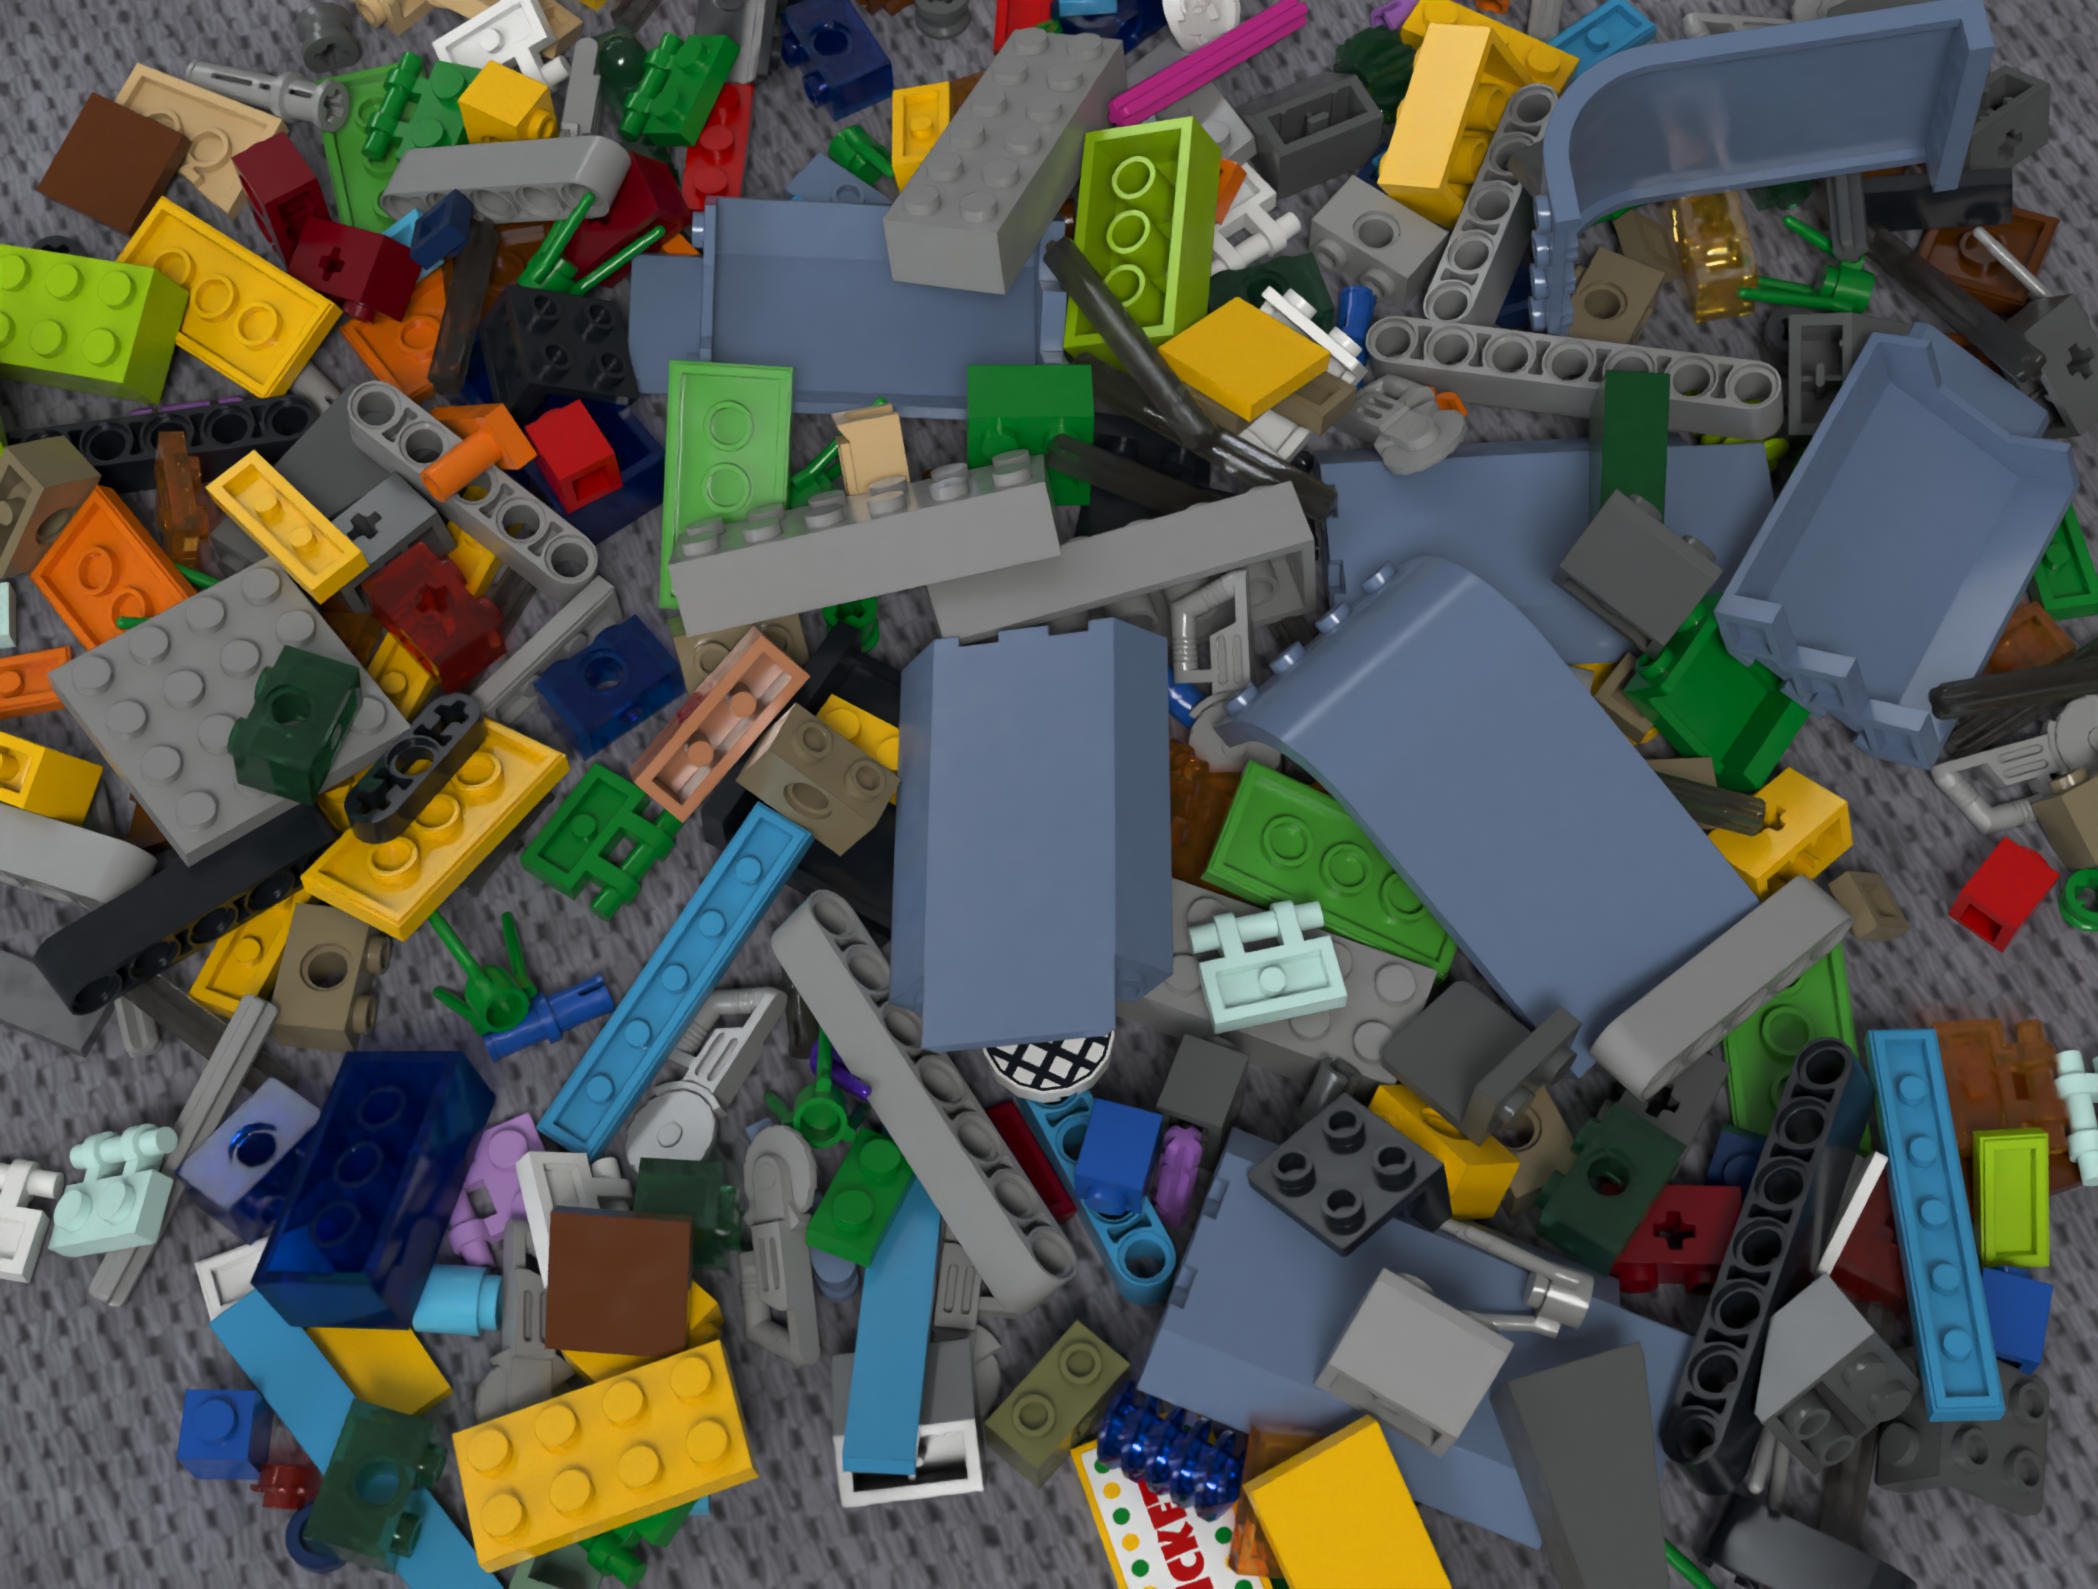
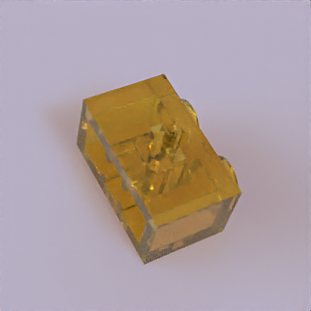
(1714, 254)

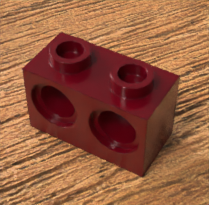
(280, 192)

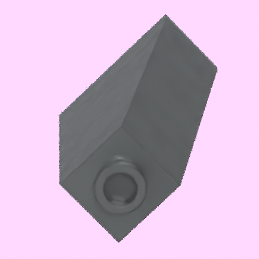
(324, 470)
(1590, 1468)

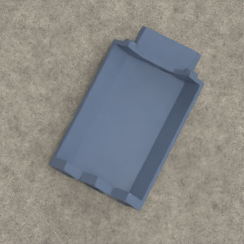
(818, 295)
(1517, 514)
(1900, 542)
(1032, 835)
(1269, 1300)

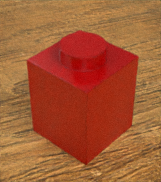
(574, 456)
(2004, 893)

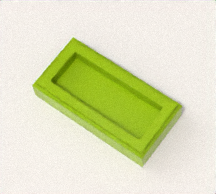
(2011, 1197)

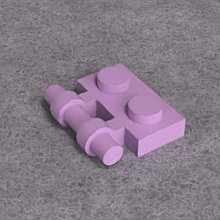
(496, 1169)

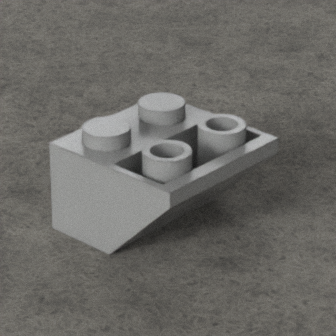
(1414, 1361)

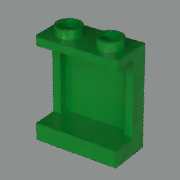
(1715, 703)

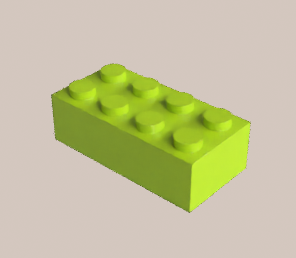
(1147, 227)
(87, 323)

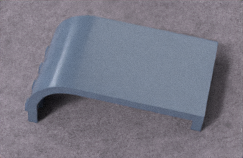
(1754, 115)
(1497, 794)

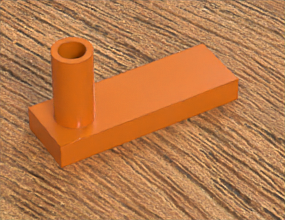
(488, 440)

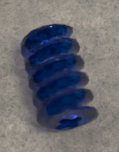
(1168, 1455)

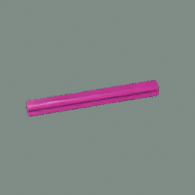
(1206, 63)

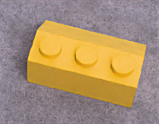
(1449, 119)

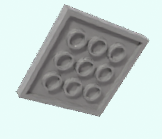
(178, 682)

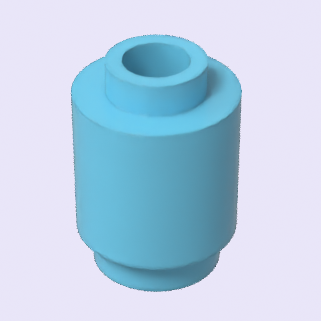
(460, 1301)

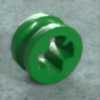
(2071, 908)

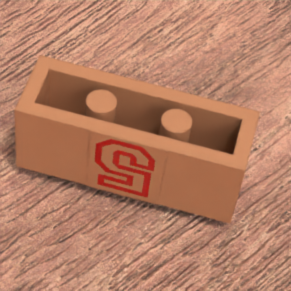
(718, 724)

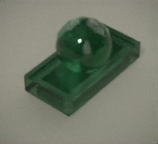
(619, 66)

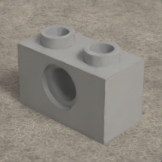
(1365, 218)

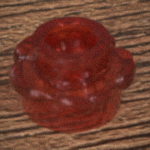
(286, 1485)

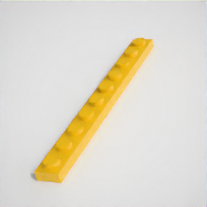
(252, 954)

